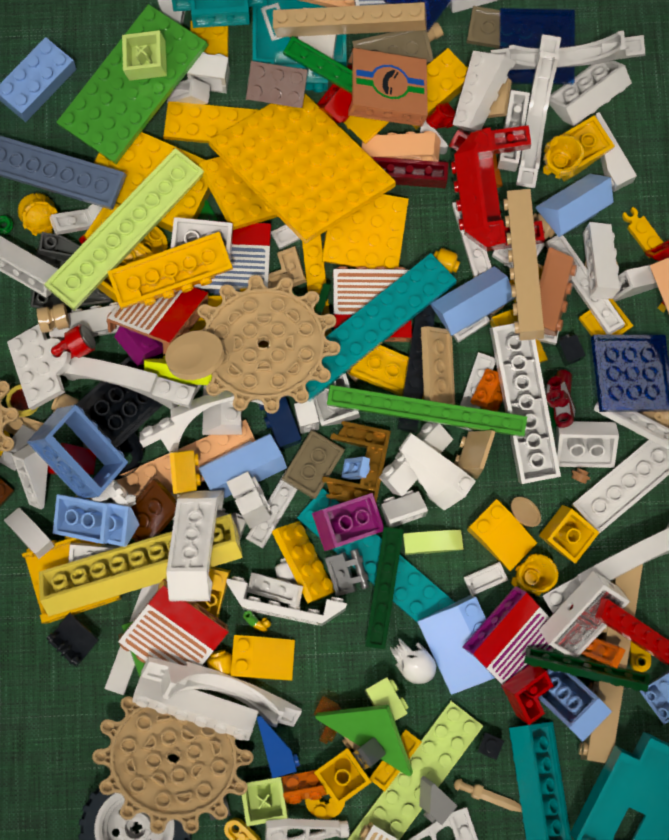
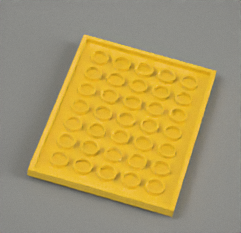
(302, 166)

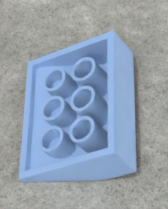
(446, 634)

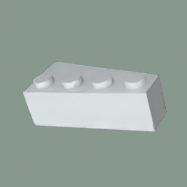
(480, 89)

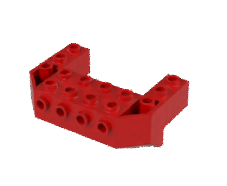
(478, 185)

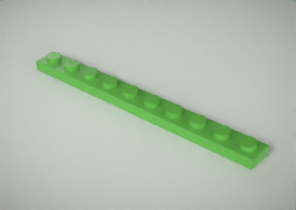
(427, 411)

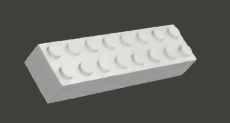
(525, 396)

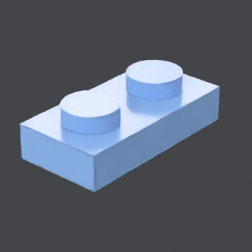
(355, 468)

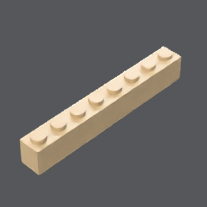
(349, 20)
(525, 265)

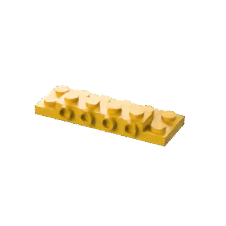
(170, 271)

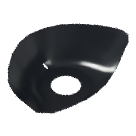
(133, 446)

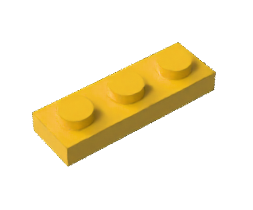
(385, 773)

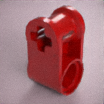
(441, 117)

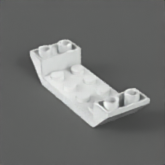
(192, 545)
(332, 609)

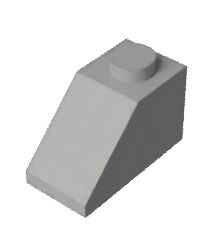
(20, 441)
(435, 802)

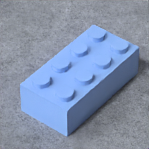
(36, 79)
(574, 704)

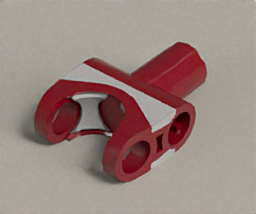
(560, 398)

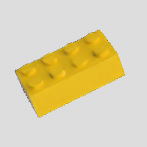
(444, 79)

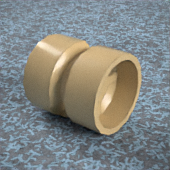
(53, 318)

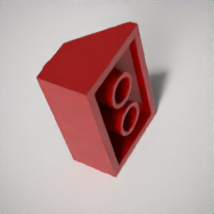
(336, 102)

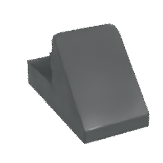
(369, 753)

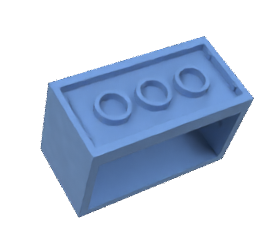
(61, 461)

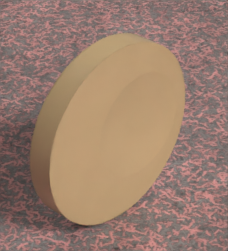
(194, 355)

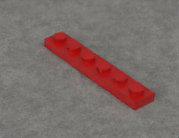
(633, 630)

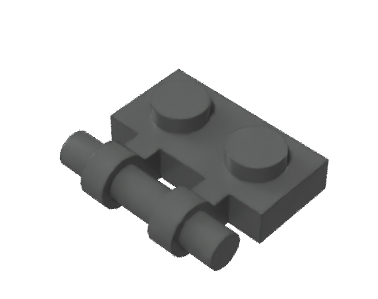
(341, 574)

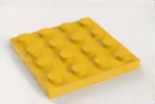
(234, 197)
(369, 236)

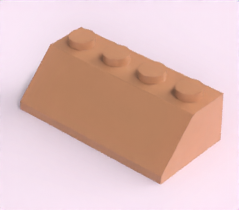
(554, 289)

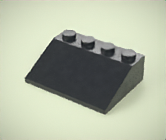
(117, 408)

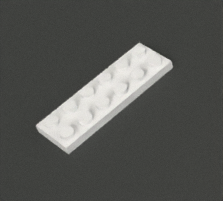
(624, 486)

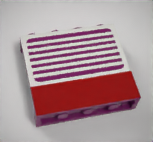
(506, 633)

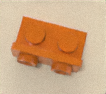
(488, 392)
(301, 787)

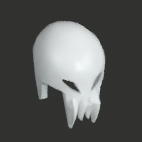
(417, 669)

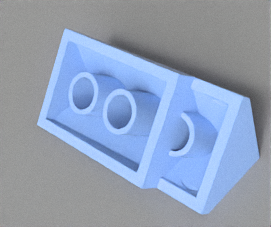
(577, 203)
(473, 300)
(257, 458)
(94, 520)

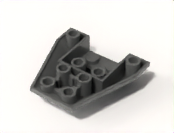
(56, 251)

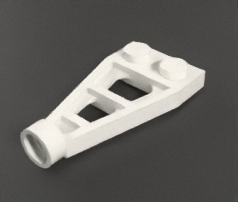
(458, 821)
(278, 829)

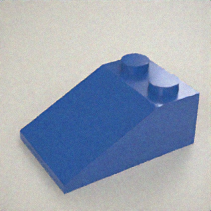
(278, 753)

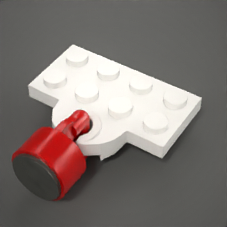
(43, 360)

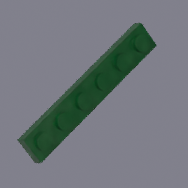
(384, 588)
(586, 668)

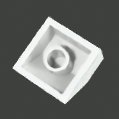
(403, 509)

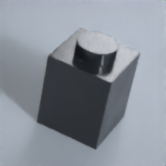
(570, 349)
(489, 746)

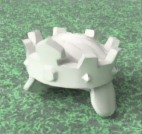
(117, 495)

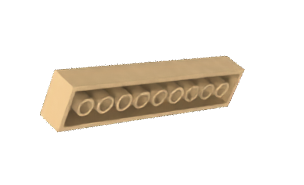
(602, 740)

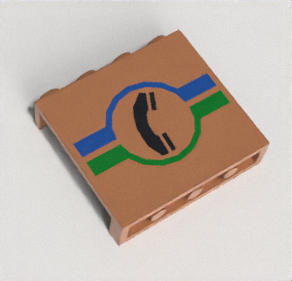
(388, 87)

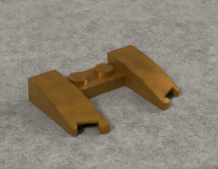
(376, 442)

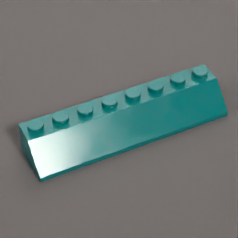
(540, 782)

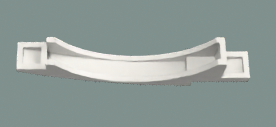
(597, 52)
(537, 110)
(147, 383)
(172, 428)
(613, 566)
(179, 678)

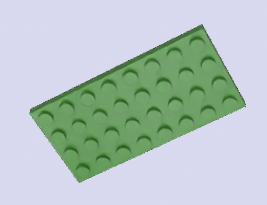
(114, 110)

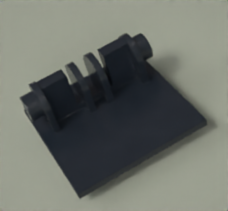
(72, 640)

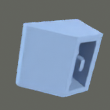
(658, 696)

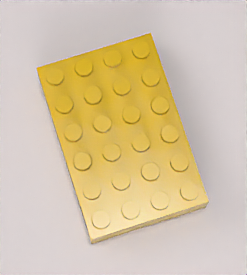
(141, 160)

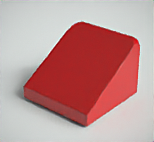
(458, 139)

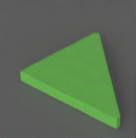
(368, 723)

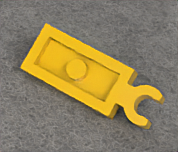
(642, 231)

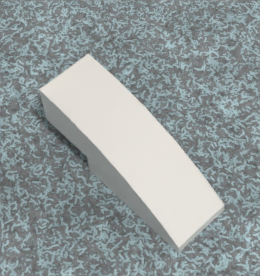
(29, 533)

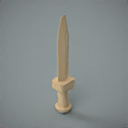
(477, 792)

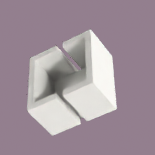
(212, 70)
(250, 499)

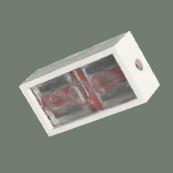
(574, 623)

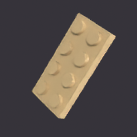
(437, 365)

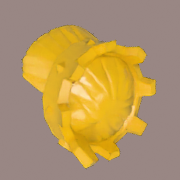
(563, 156)
(36, 213)
(536, 575)

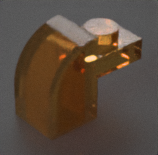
(327, 705)

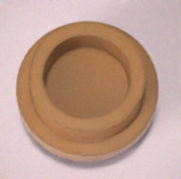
(580, 475)

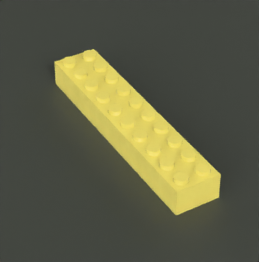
(124, 569)

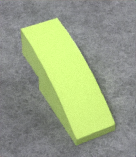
(432, 542)

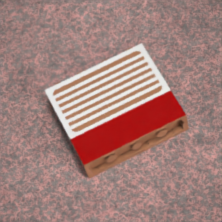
(358, 287)
(162, 320)
(173, 631)

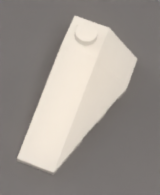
(439, 476)

